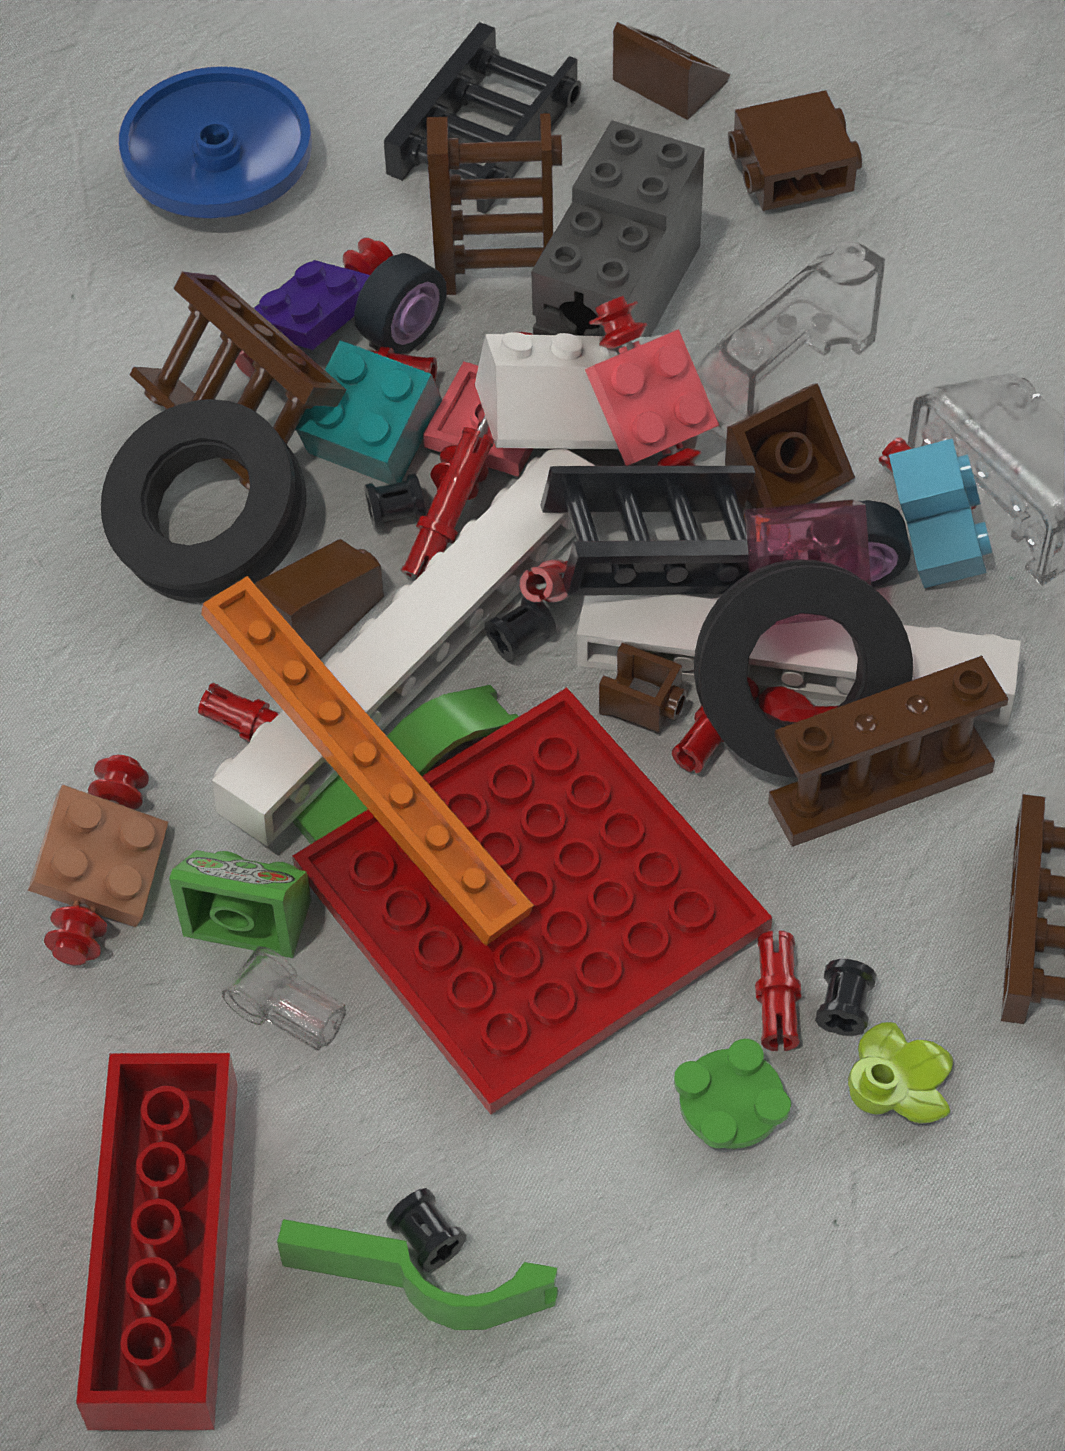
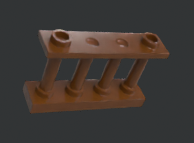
(450, 190)
(240, 330)
(896, 746)
(1026, 931)

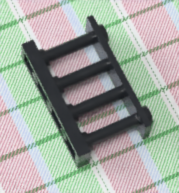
(458, 86)
(643, 564)

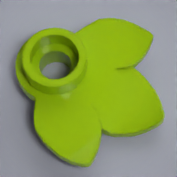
(899, 1075)

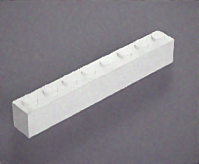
(802, 656)

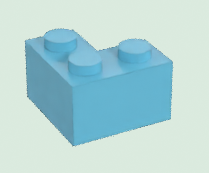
(937, 502)

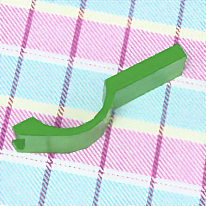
(423, 740)
(389, 1263)

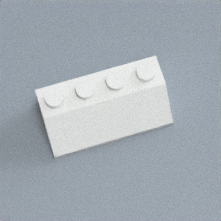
(540, 392)

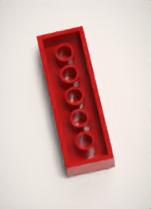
(159, 1243)

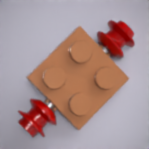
(97, 858)

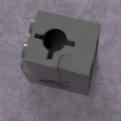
(623, 234)

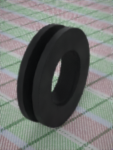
(168, 447)
(755, 606)

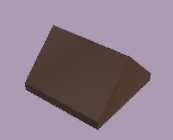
(663, 71)
(791, 450)

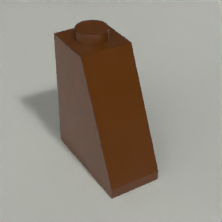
(325, 593)

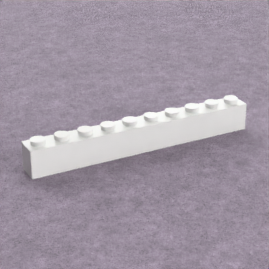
(402, 648)

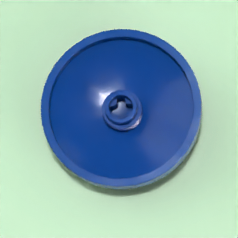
(215, 142)

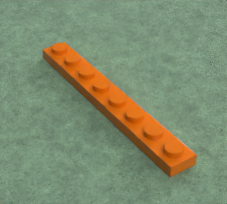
(367, 761)

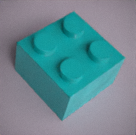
(378, 417)

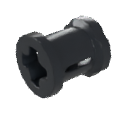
(394, 501)
(520, 628)
(846, 997)
(407, 1219)

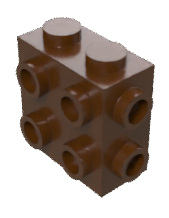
(794, 150)

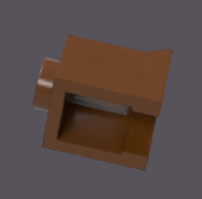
(644, 689)

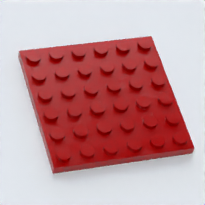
(616, 884)

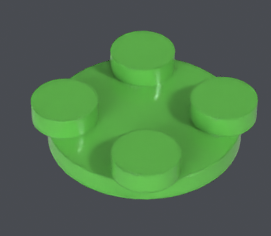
(731, 1096)

